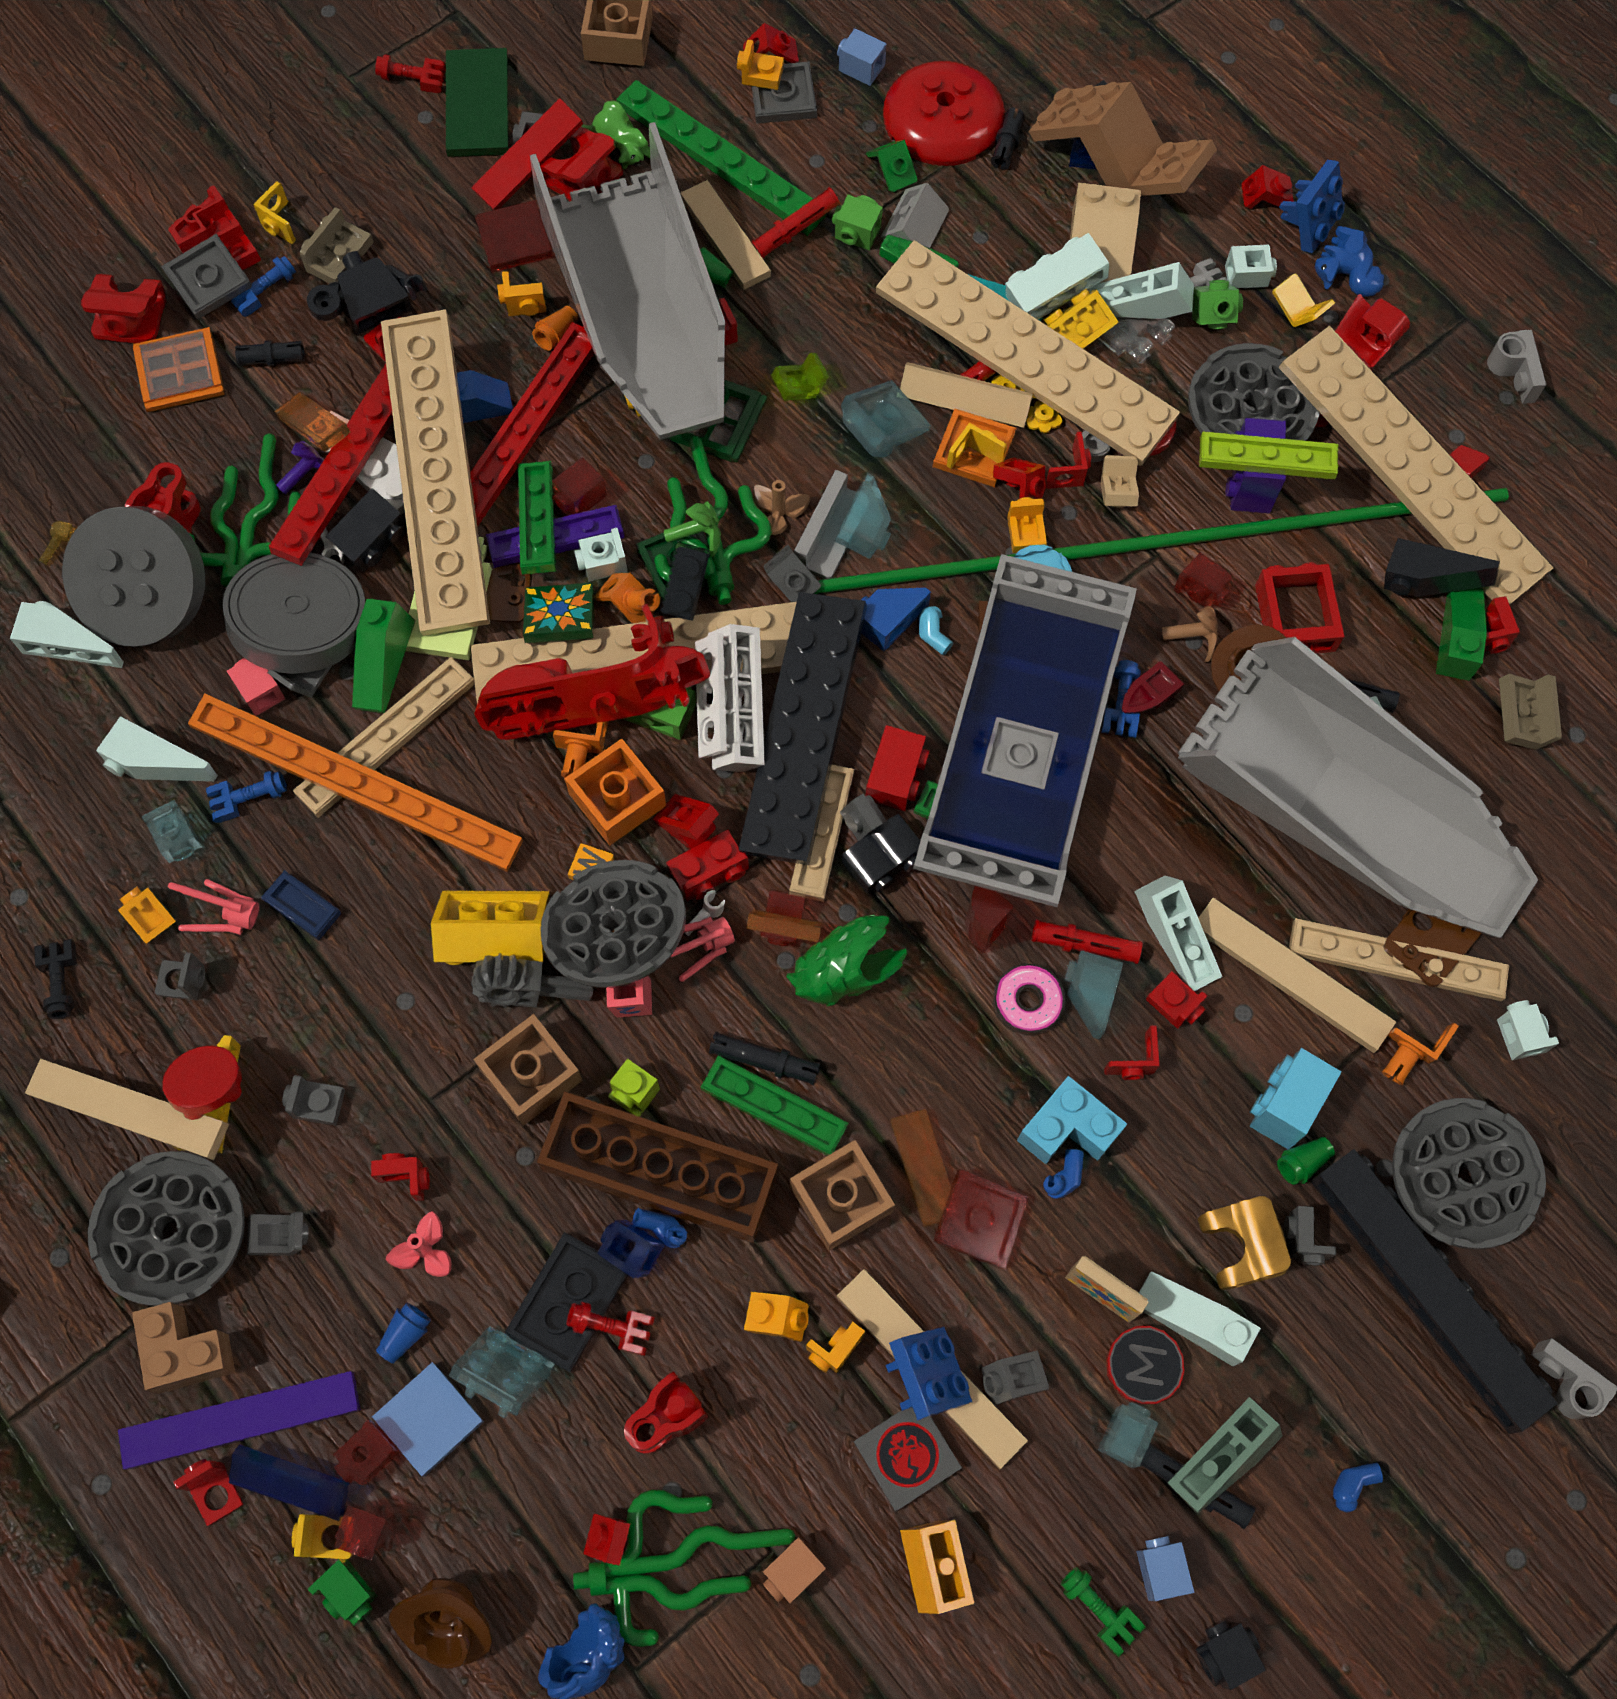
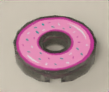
(1036, 980)

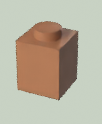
(792, 1572)

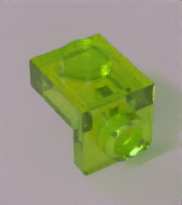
(802, 380)

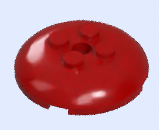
(939, 132)

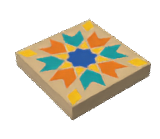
(1107, 1289)

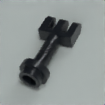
(58, 1004)

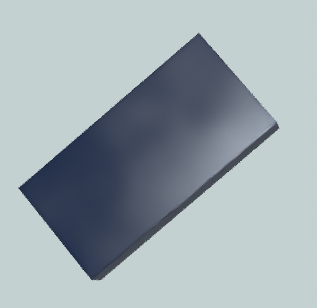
(301, 905)

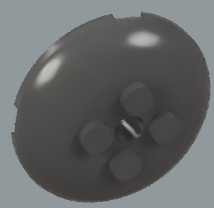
(1246, 377)
(621, 897)
(1502, 1165)
(130, 1222)

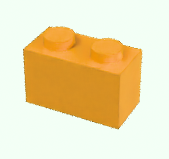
(937, 1567)

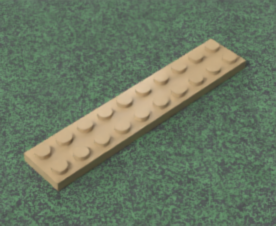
(1027, 352)
(1412, 462)
(435, 473)
(614, 645)

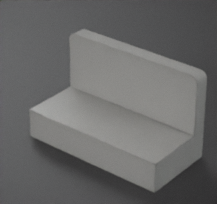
(917, 215)

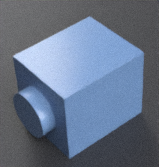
(861, 56)
(1164, 1569)

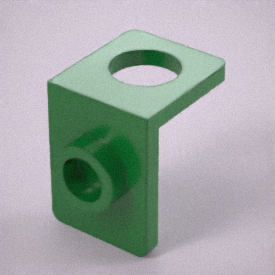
(895, 164)

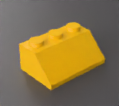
(488, 923)

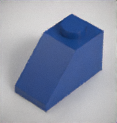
(483, 396)
(892, 612)

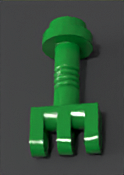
(1076, 1585)

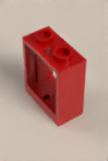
(1318, 639)

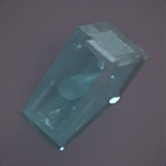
(865, 521)
(1093, 989)

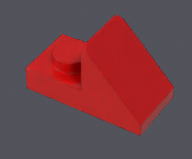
(687, 820)

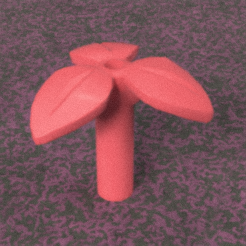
(420, 1245)

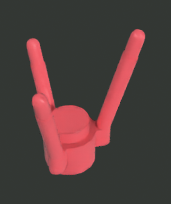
(237, 909)
(713, 936)

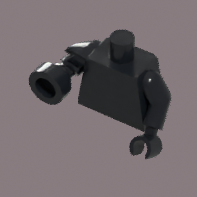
(368, 291)

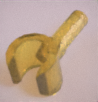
(59, 532)

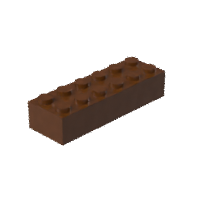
(658, 1167)

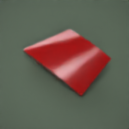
(210, 219)

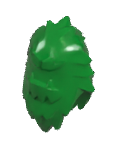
(839, 962)

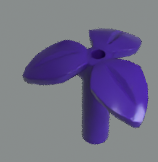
(309, 460)

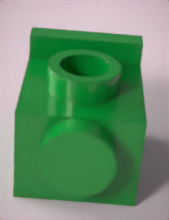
(345, 1592)

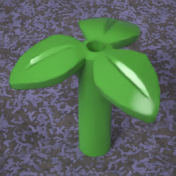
(703, 520)

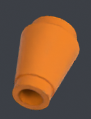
(553, 327)

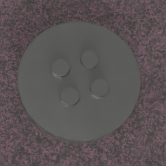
(133, 575)
(292, 613)

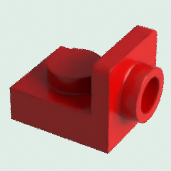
(1022, 474)
(1500, 626)
(1177, 1001)

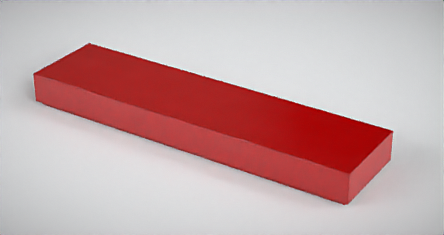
(515, 165)

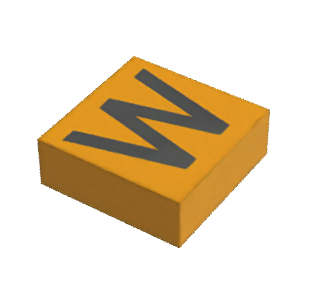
(587, 857)

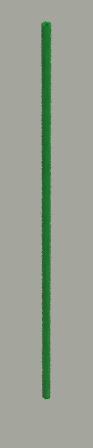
(1134, 544)

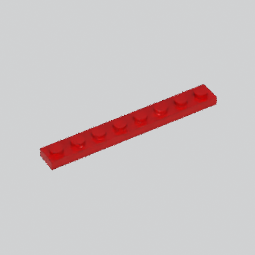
(529, 418)
(335, 475)

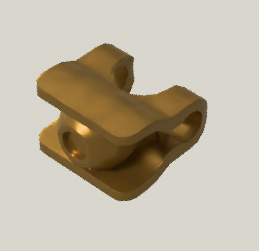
(1261, 1237)

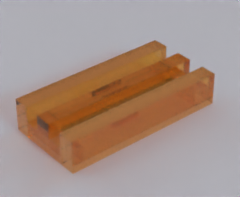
(784, 925)

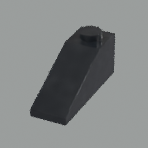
(1431, 570)

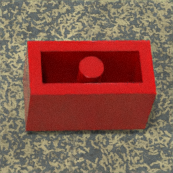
(895, 768)

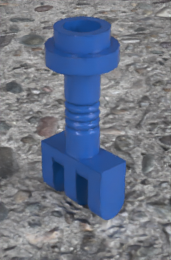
(247, 301)
(1126, 672)
(228, 799)

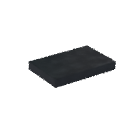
(568, 1277)

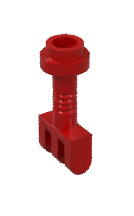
(430, 75)
(582, 1317)

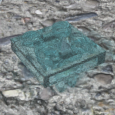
(501, 1371)

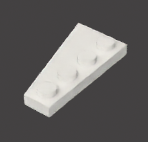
(382, 472)

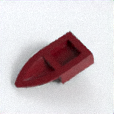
(1152, 689)

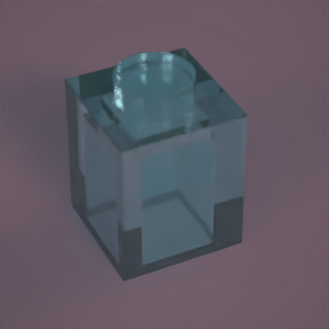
(1128, 1434)

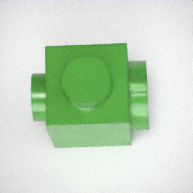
(858, 221)

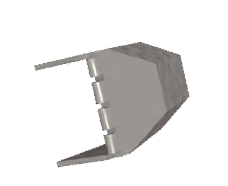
(642, 292)
(1357, 788)

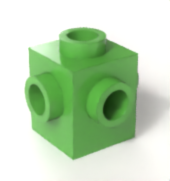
(1216, 304)

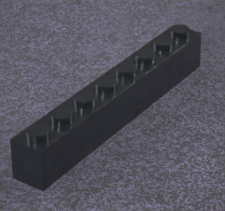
(1434, 1293)

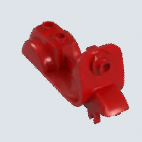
(550, 697)

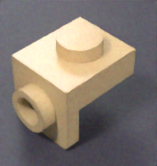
(1119, 481)

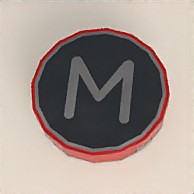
(1145, 1365)

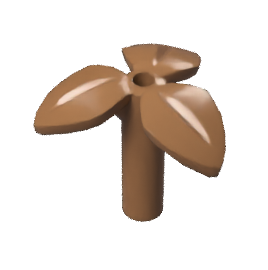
(774, 501)
(1205, 628)

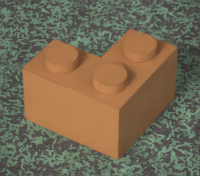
(173, 1358)

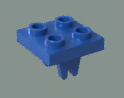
(1317, 206)
(929, 1373)

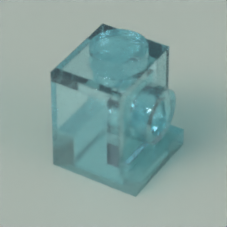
(173, 820)

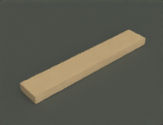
(395, 727)
(1367, 954)
(1295, 976)
(125, 1109)
(889, 1322)

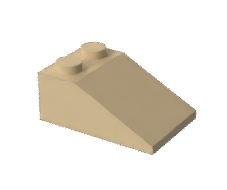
(1111, 220)

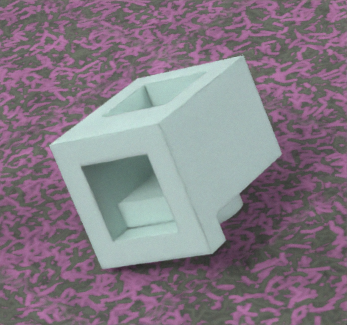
(1250, 266)
(601, 555)
(1525, 1030)

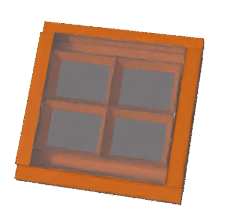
(178, 369)

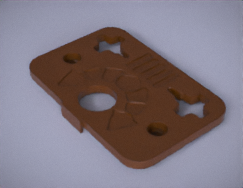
(500, 592)
(1440, 936)

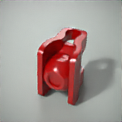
(586, 168)
(124, 315)
(167, 499)
(671, 1410)

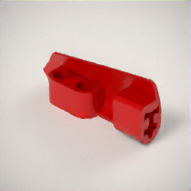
(1370, 332)

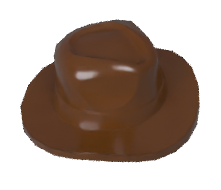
(1234, 646)
(442, 1624)

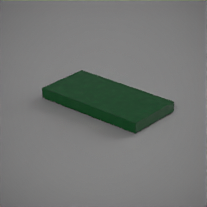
(477, 102)

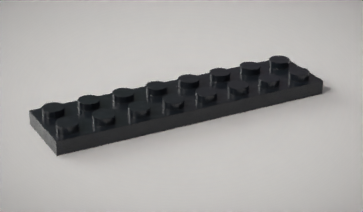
(803, 728)

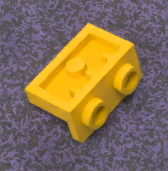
(1084, 320)

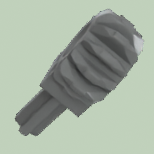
(521, 982)

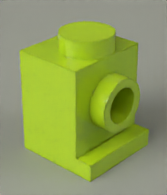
(633, 1088)

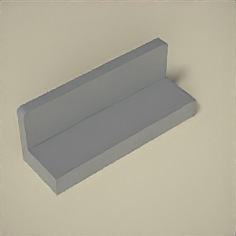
(817, 544)

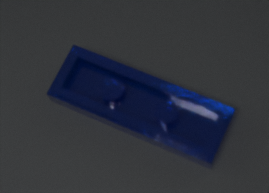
(288, 1482)

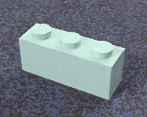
(1058, 277)

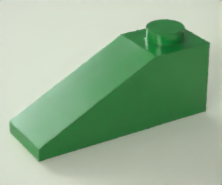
(1462, 634)
(379, 651)

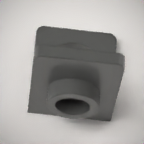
(790, 574)
(301, 682)
(190, 979)

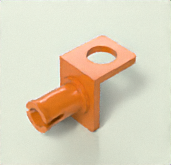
(628, 596)
(579, 745)
(1412, 1050)

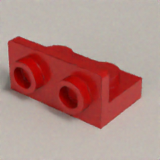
(708, 866)

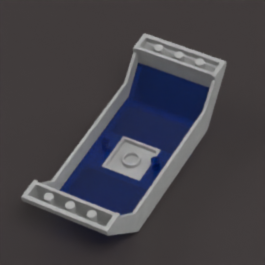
(1026, 731)

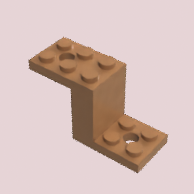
(1122, 139)

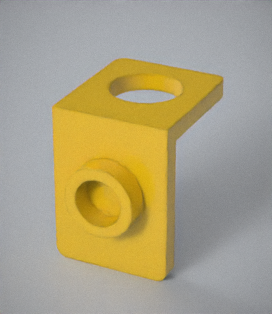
(269, 219)
(1297, 302)
(979, 440)
(308, 1538)

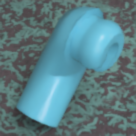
(930, 630)

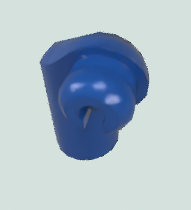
(1067, 1179)
(662, 1225)
(1351, 1483)

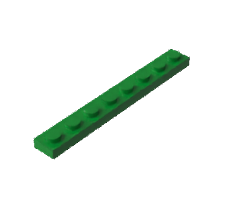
(714, 152)

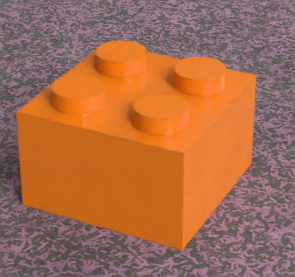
(615, 791)

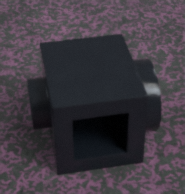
(1229, 1654)

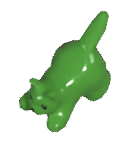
(615, 123)

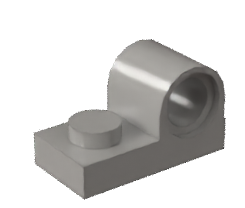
(1518, 357)
(1577, 1375)

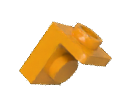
(759, 68)
(145, 913)
(843, 1344)

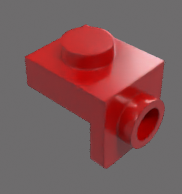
(1267, 186)
(398, 1168)
(606, 1539)

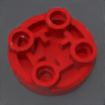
(202, 1081)

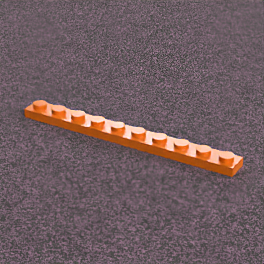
(356, 782)

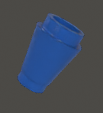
(402, 1332)

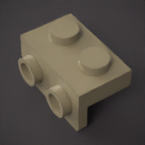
(329, 243)
(1530, 711)

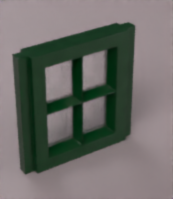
(730, 437)

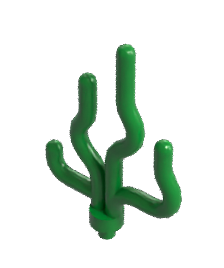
(239, 555)
(717, 574)
(626, 1578)

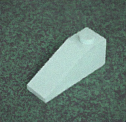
(1149, 293)
(51, 633)
(149, 757)
(1179, 930)
(1199, 1319)

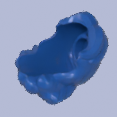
(586, 1658)

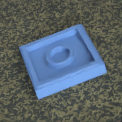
(428, 1419)

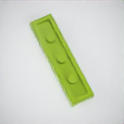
(1268, 455)

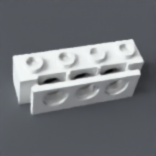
(727, 715)

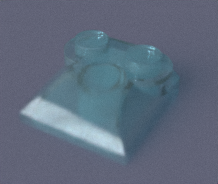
(882, 418)

